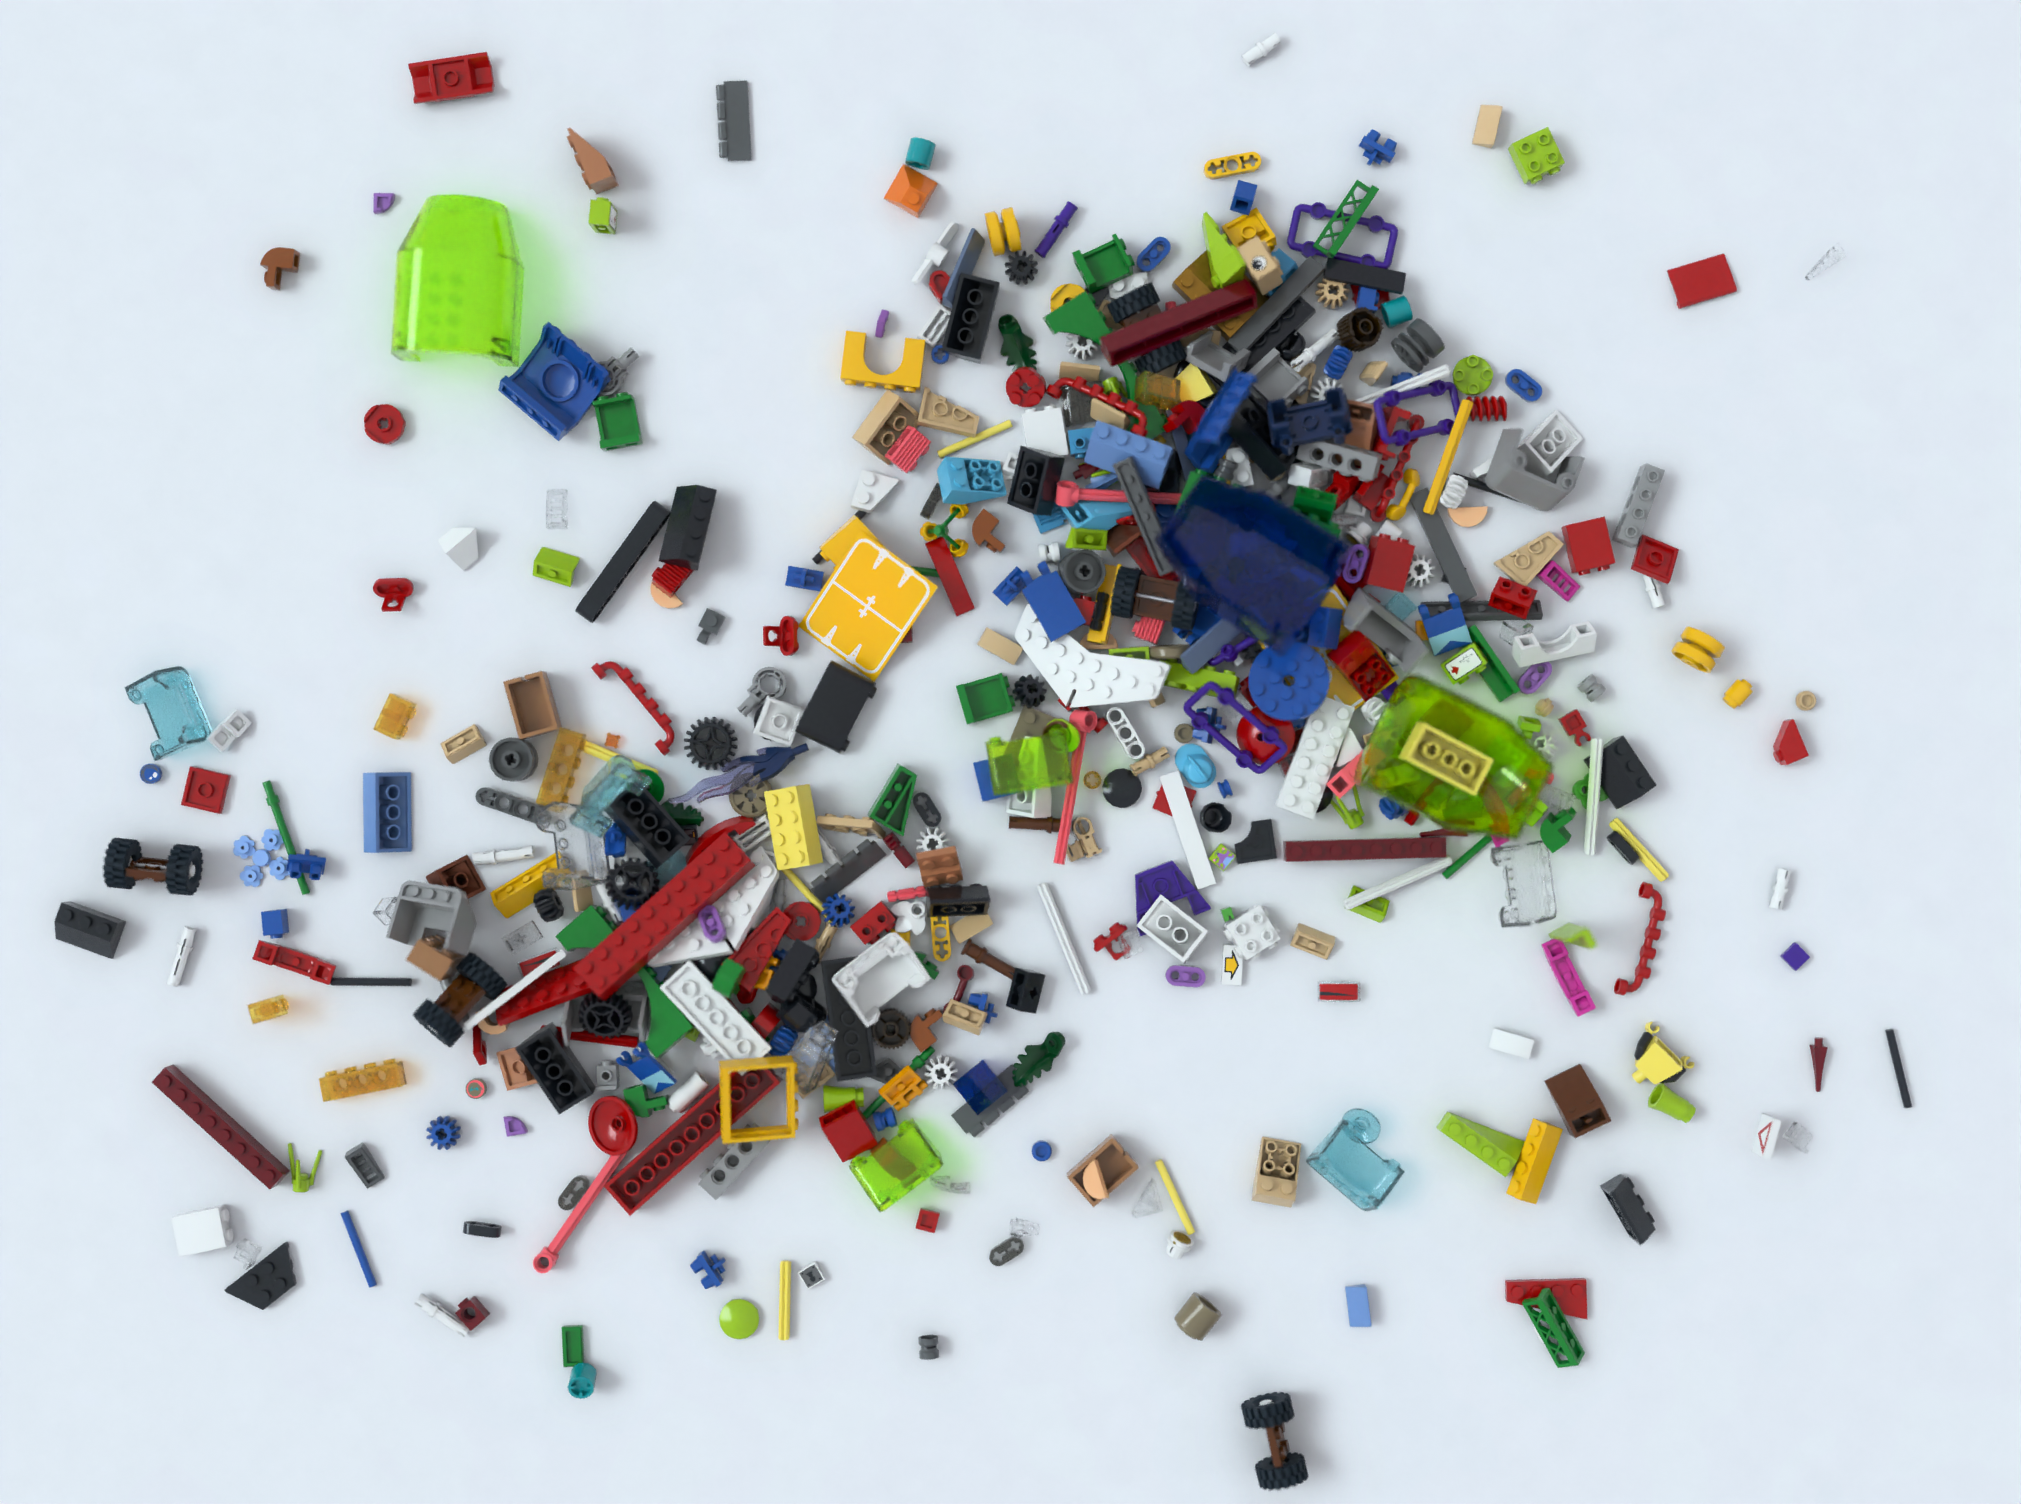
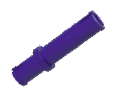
(1055, 230)

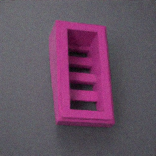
(1547, 579)

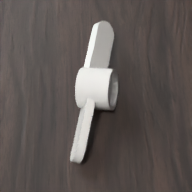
(937, 253)

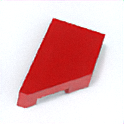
(479, 1046)

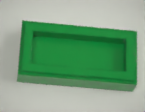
(572, 1345)

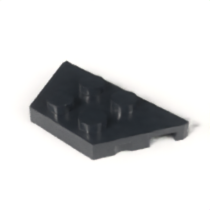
(266, 1280)

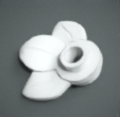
(907, 919)

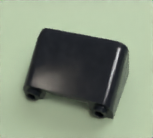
(835, 707)

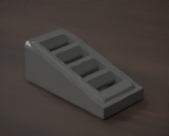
(369, 1162)

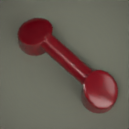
(965, 974)

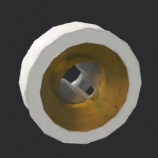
(1358, 534)
(1179, 1244)

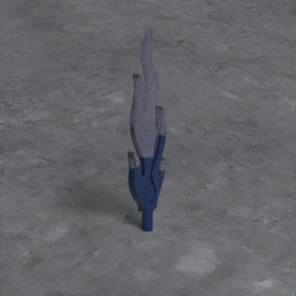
(746, 769)

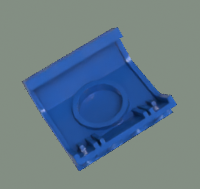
(556, 383)
(1210, 437)

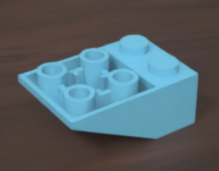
(970, 480)
(1096, 514)

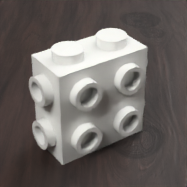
(1252, 932)

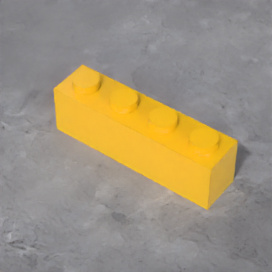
(1534, 1161)

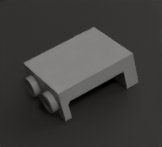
(1214, 358)
(1277, 379)

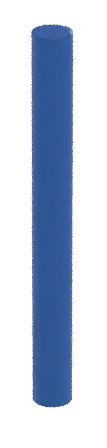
(358, 1249)

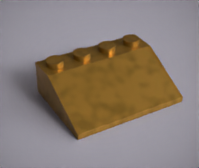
(1196, 282)

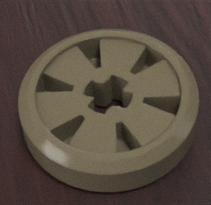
(1167, 651)
(746, 807)

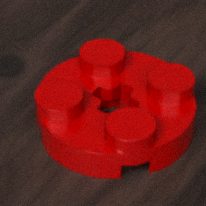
(1018, 395)
(385, 435)
(812, 921)

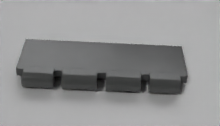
(737, 125)
(853, 866)
(971, 1122)

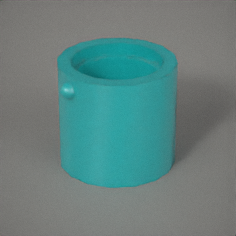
(920, 153)
(1396, 311)
(582, 1380)

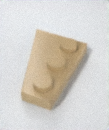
(945, 416)
(1528, 560)
(859, 826)

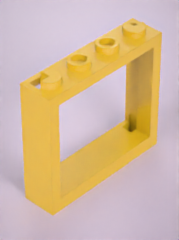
(758, 1133)

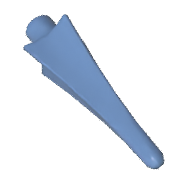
(1102, 481)

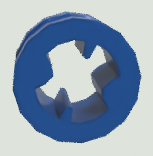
(935, 359)
(1224, 788)

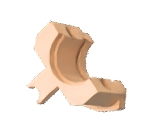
(491, 1027)

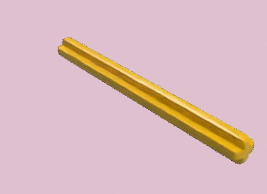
(1448, 457)

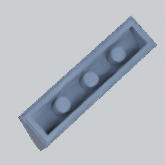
(965, 264)
(1180, 442)
(1208, 645)

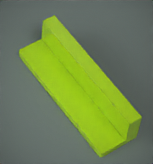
(1575, 934)

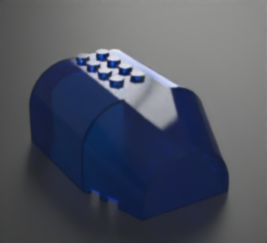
(1252, 560)

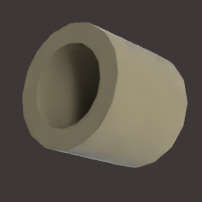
(1197, 1317)

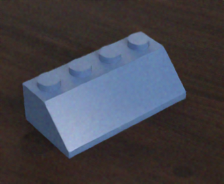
(1112, 445)
(387, 812)

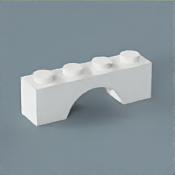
(1577, 640)

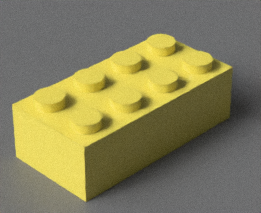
(1446, 758)
(793, 827)

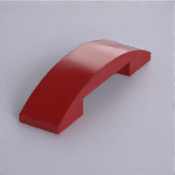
(949, 576)
(737, 823)
(294, 961)

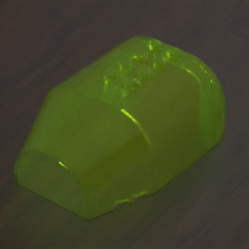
(459, 282)
(1507, 790)

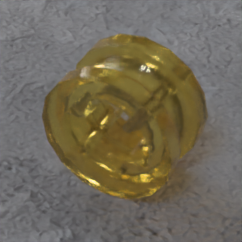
(1096, 775)

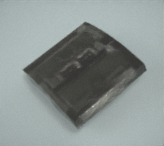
(1077, 405)

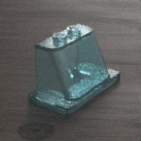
(603, 789)

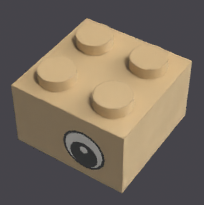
(1260, 265)

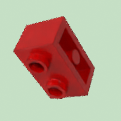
(1512, 597)
(873, 923)

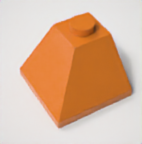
(910, 190)

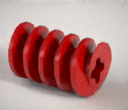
(1488, 408)

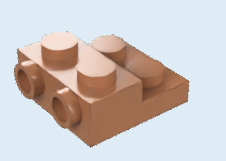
(939, 866)
(514, 1069)

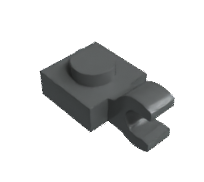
(711, 623)

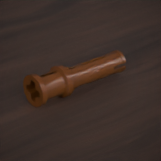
(1050, 824)
(981, 955)

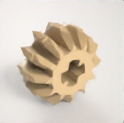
(1331, 298)

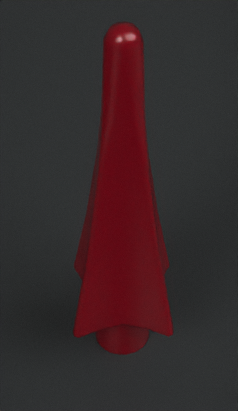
(1085, 470)
(1442, 832)
(1818, 1054)

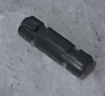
(1099, 611)

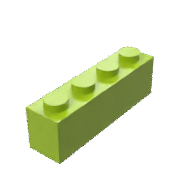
(1182, 679)
(1489, 1145)

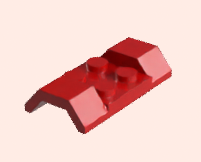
(452, 78)

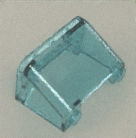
(172, 710)
(1354, 1167)

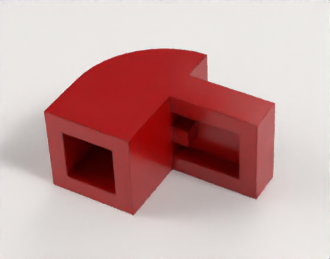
(1186, 414)
(766, 1020)

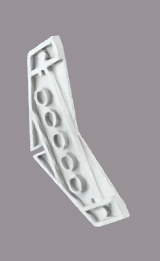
(1096, 677)
(737, 910)

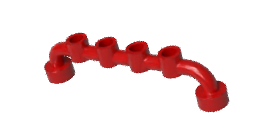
(1096, 391)
(1379, 513)
(650, 704)
(1651, 933)

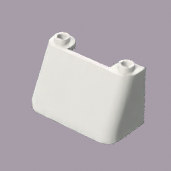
(879, 976)

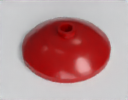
(1249, 739)
(612, 1125)

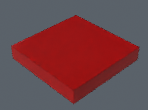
(1654, 559)
(205, 789)

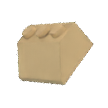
(885, 425)

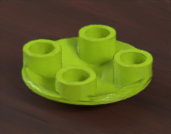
(1472, 375)
(739, 1319)

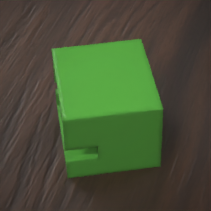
(1226, 913)

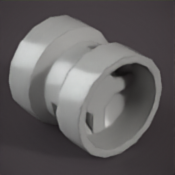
(1591, 688)

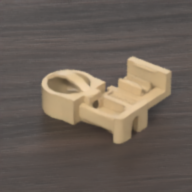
(1084, 845)

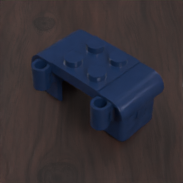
(1309, 421)

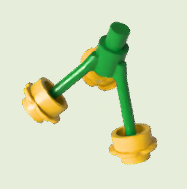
(932, 531)

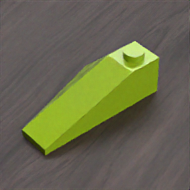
(1224, 260)

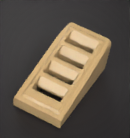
(1372, 372)

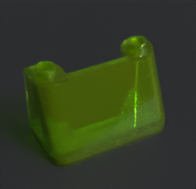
(1029, 762)
(897, 1166)

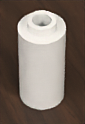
(688, 1092)

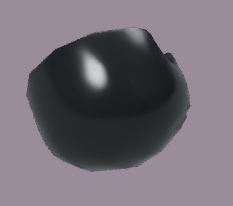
(1292, 347)
(1215, 817)

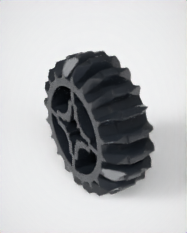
(711, 734)
(624, 871)
(602, 1015)

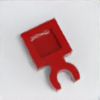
(1573, 724)

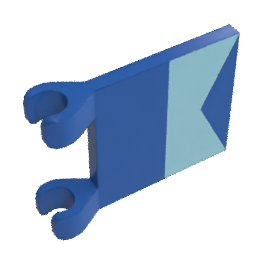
(1445, 629)
(647, 1069)

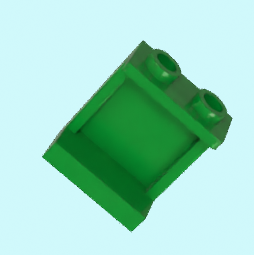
(1104, 264)
(617, 421)
(1315, 502)
(985, 698)

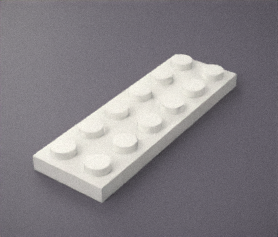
(1314, 758)
(714, 1015)

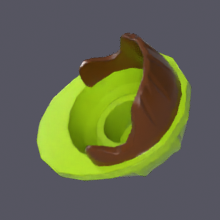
(1071, 732)

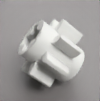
(1546, 746)
(708, 1048)

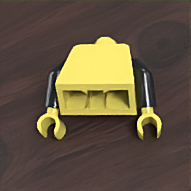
(1194, 384)
(1657, 1060)

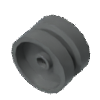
(1092, 568)
(501, 759)

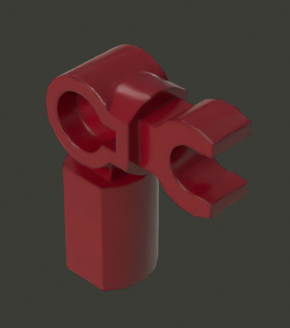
(901, 852)

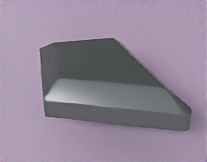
(886, 1071)

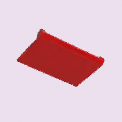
(1702, 280)

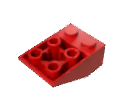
(1361, 664)

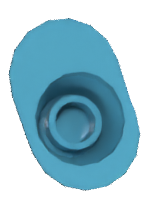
(1195, 765)

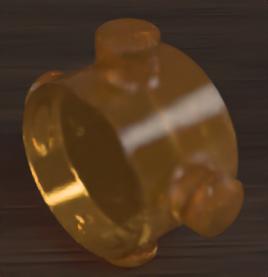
(612, 740)

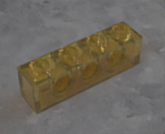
(558, 757)
(332, 1090)

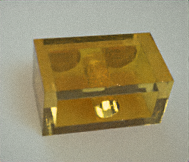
(1157, 390)
(395, 716)
(268, 1009)

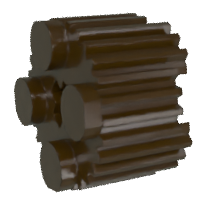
(1359, 329)
(901, 1024)

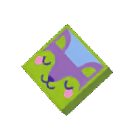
(1222, 857)

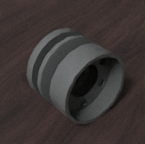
(1417, 345)

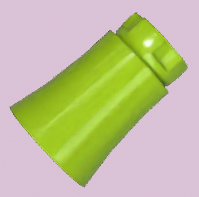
(838, 1096)
(1670, 1103)

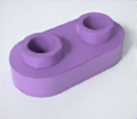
(1357, 563)
(1534, 677)
(712, 925)
(1185, 974)

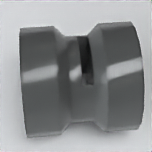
(928, 1347)

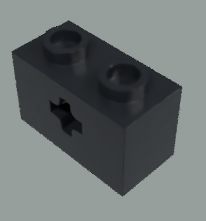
(1025, 990)

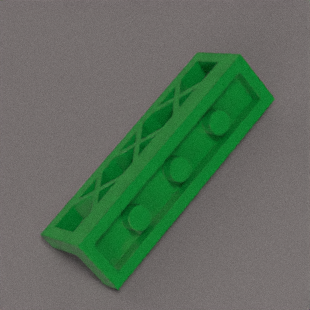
(1353, 219)
(1495, 674)
(1559, 1329)

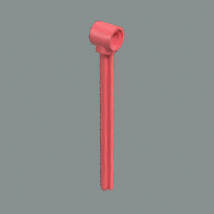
(1069, 493)
(1084, 722)
(577, 1214)

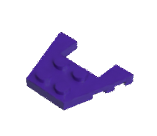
(1165, 881)

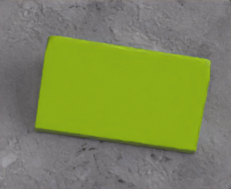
(1087, 539)
(1373, 909)

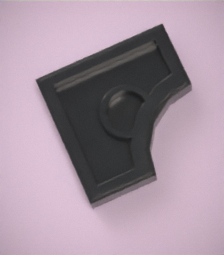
(1258, 844)

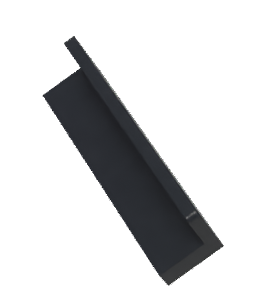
(1364, 276)

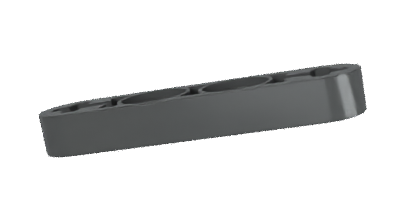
(514, 802)

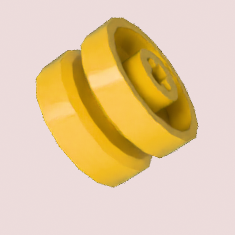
(1003, 231)
(1698, 649)

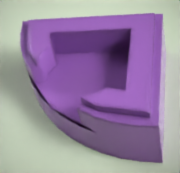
(382, 202)
(880, 328)
(514, 1126)

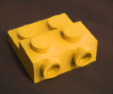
(1247, 227)

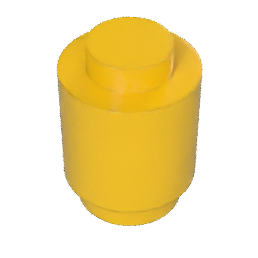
(1737, 693)

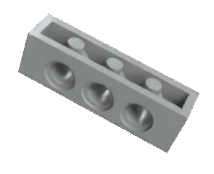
(1369, 459)
(1638, 505)
(716, 1186)

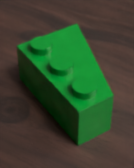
(894, 800)

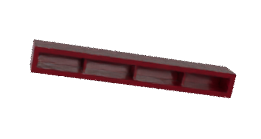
(1178, 322)
(1364, 849)
(221, 1126)

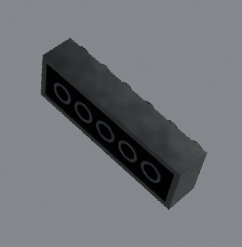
(853, 1043)

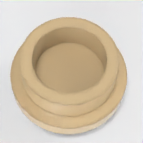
(1805, 700)
(1544, 707)

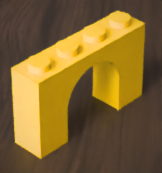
(907, 376)

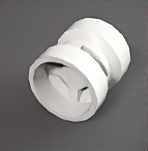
(1052, 550)

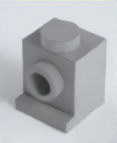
(613, 1070)

